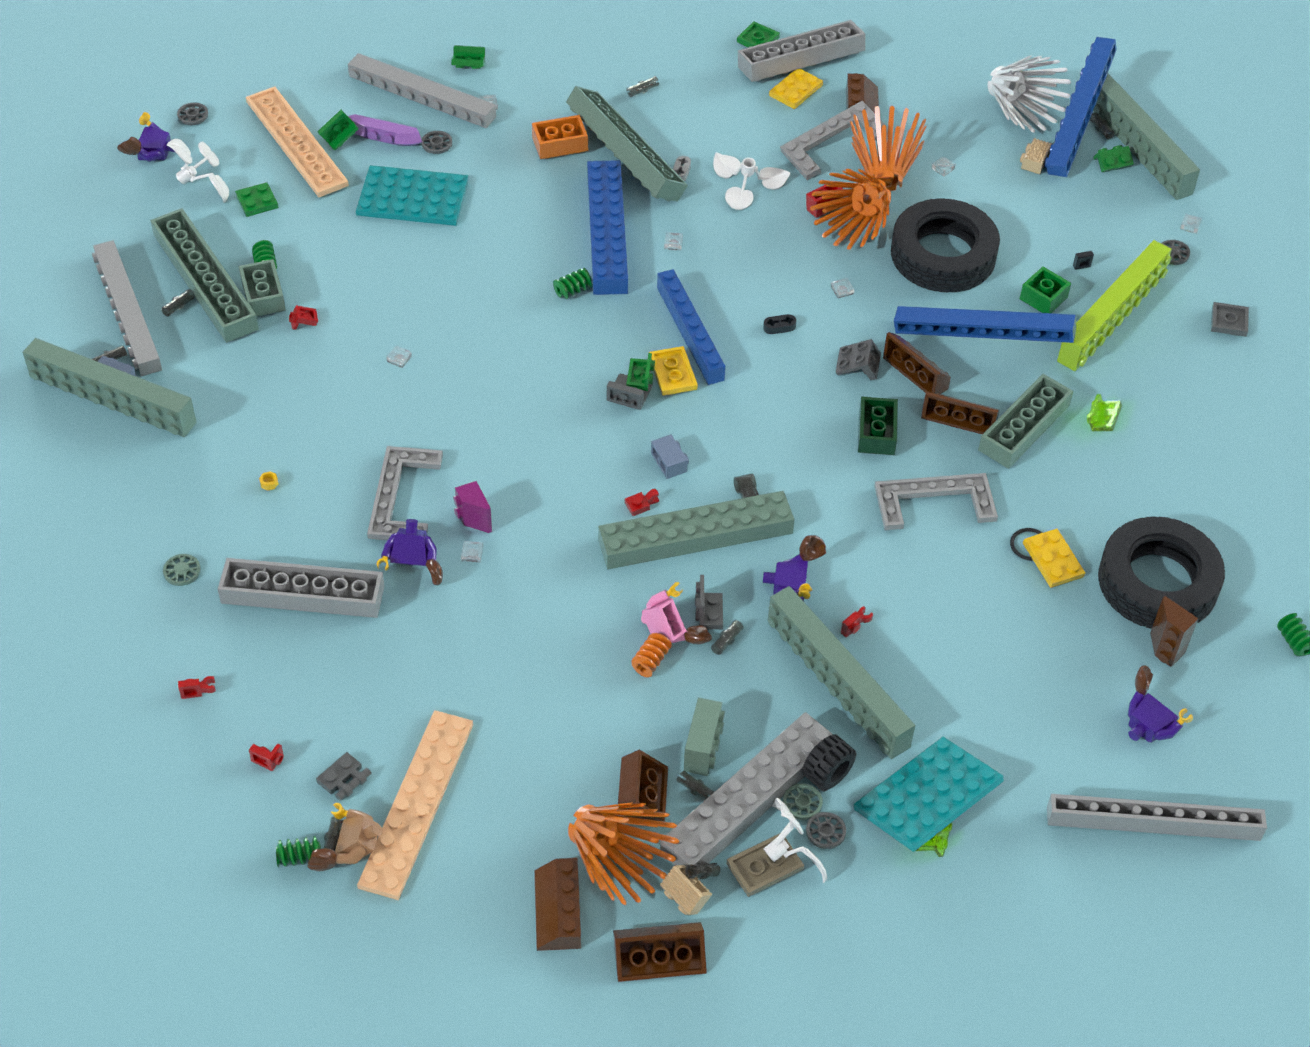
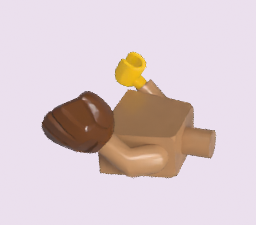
(355, 840)

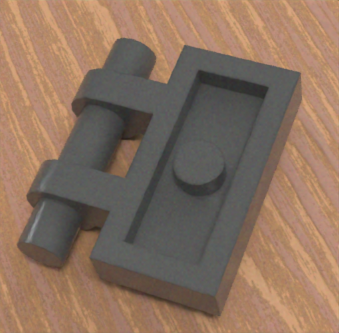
(339, 773)

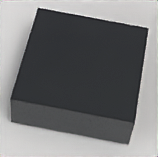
(1083, 260)

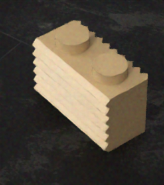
(1035, 156)
(686, 892)

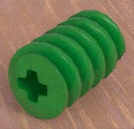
(263, 251)
(572, 282)
(1295, 634)
(295, 851)

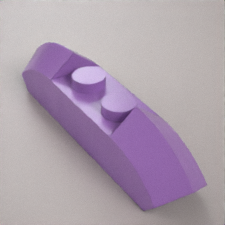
(386, 131)

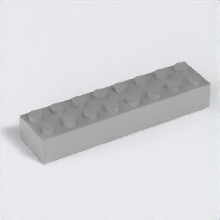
(801, 50)
(301, 587)

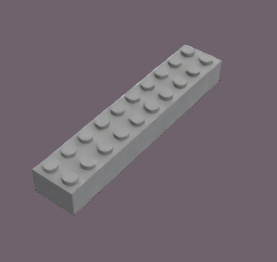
(745, 795)

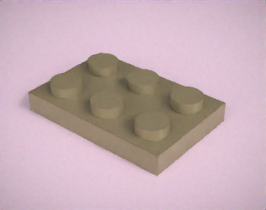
(757, 871)

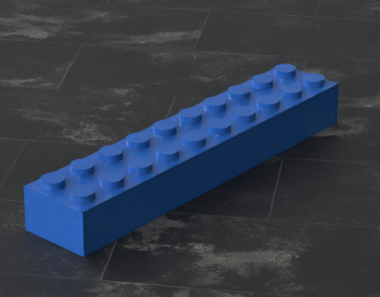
(607, 228)

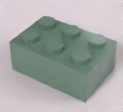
(262, 287)
(704, 737)

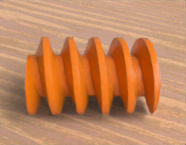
(651, 654)

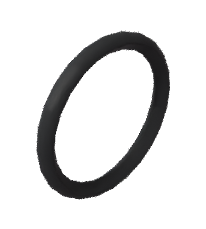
(1013, 538)

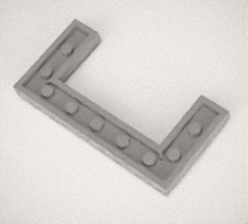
(796, 149)
(395, 459)
(975, 484)

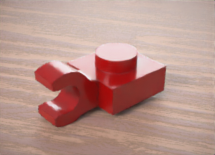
(639, 503)
(852, 623)
(194, 688)

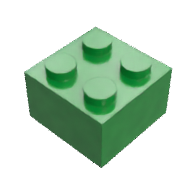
(1045, 290)

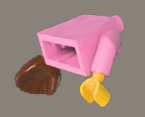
(663, 618)

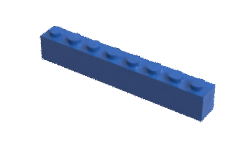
(691, 327)

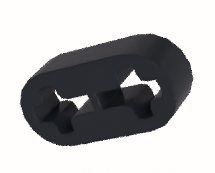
(779, 324)

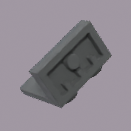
(859, 356)
(624, 395)
(708, 607)

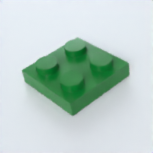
(757, 34)
(256, 199)

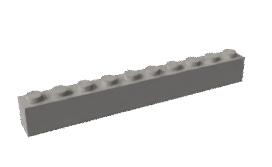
(422, 90)
(127, 308)
(1156, 817)

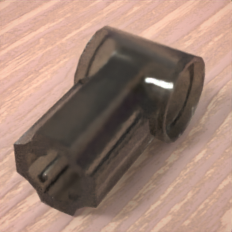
(746, 485)

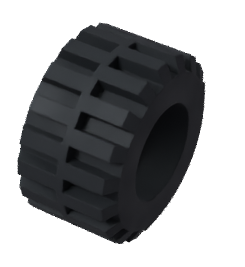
(829, 762)

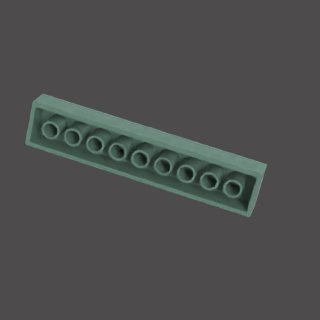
(1147, 140)
(626, 144)
(204, 275)
(110, 387)
(695, 529)
(841, 673)

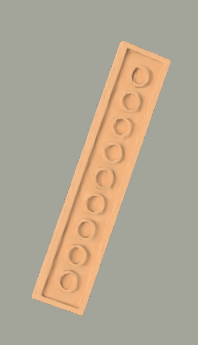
(297, 142)
(415, 805)

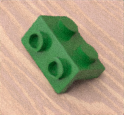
(468, 56)
(338, 130)
(1114, 159)
(640, 373)

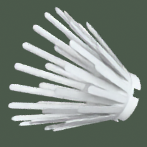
(1012, 85)

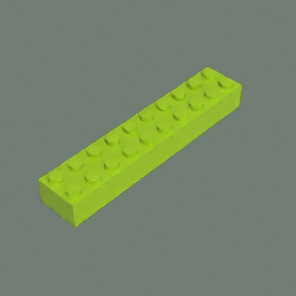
(1115, 305)

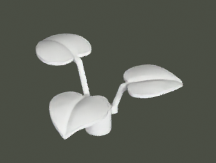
(188, 173)
(738, 198)
(778, 846)

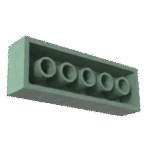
(1025, 421)

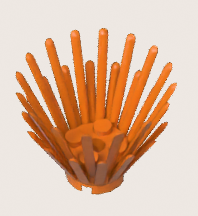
(887, 164)
(864, 201)
(600, 834)

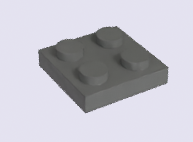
(1230, 319)

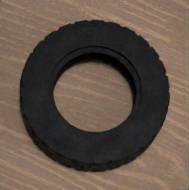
(943, 272)
(1164, 538)

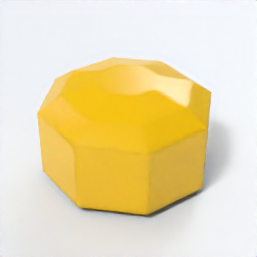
(268, 480)

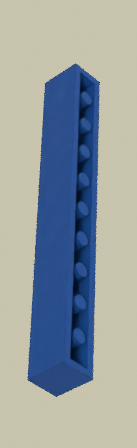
(1081, 107)
(985, 324)

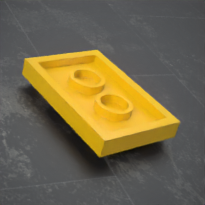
(796, 88)
(673, 371)
(1054, 558)

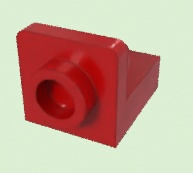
(304, 316)
(265, 758)

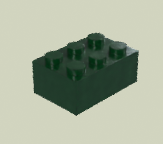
(877, 425)

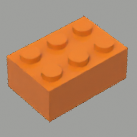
(559, 137)

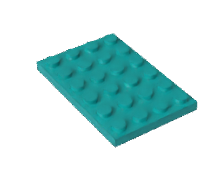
(412, 195)
(928, 793)

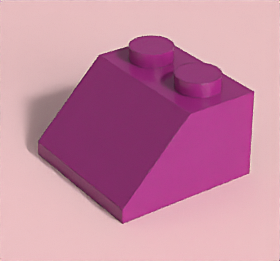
(472, 507)

